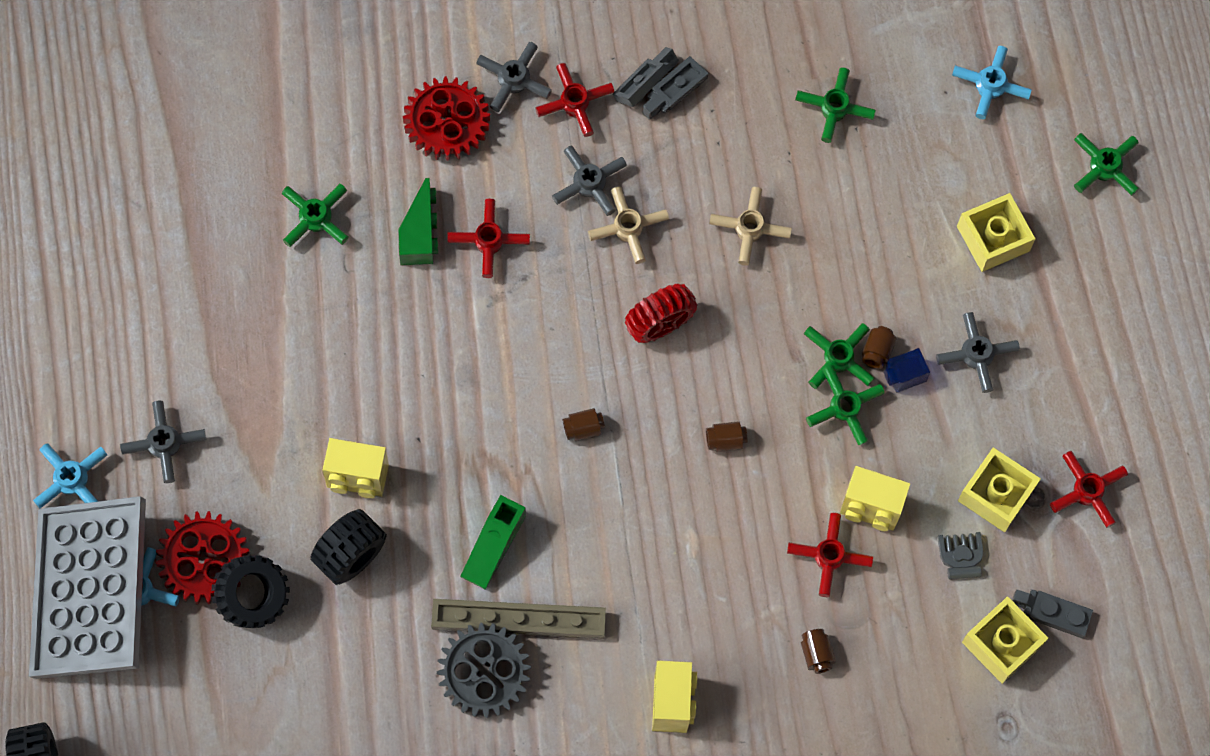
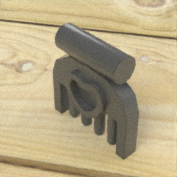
(962, 559)

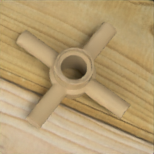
(625, 234)
(747, 235)

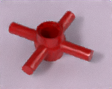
(574, 109)
(488, 228)
(1084, 498)
(826, 565)

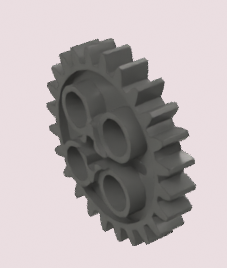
(501, 650)

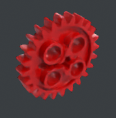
(458, 99)
(206, 531)

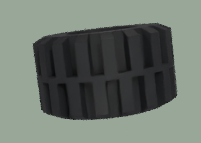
(348, 546)
(274, 594)
(31, 741)

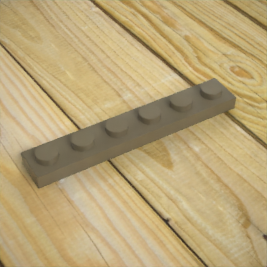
(519, 618)

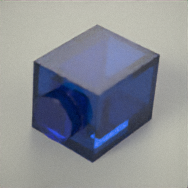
(906, 370)

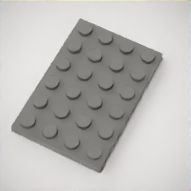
(88, 588)

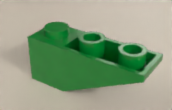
(415, 232)
(494, 541)

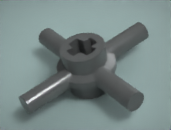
(516, 69)
(587, 187)
(972, 358)
(155, 438)

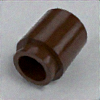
(878, 347)
(583, 424)
(726, 436)
(817, 651)

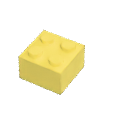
(995, 232)
(355, 468)
(998, 489)
(874, 499)
(1004, 640)
(672, 696)

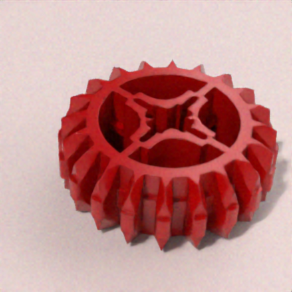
(661, 313)

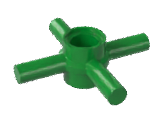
(831, 113)
(844, 347)
(855, 402)

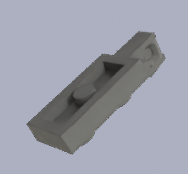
(646, 77)
(674, 87)
(1054, 612)

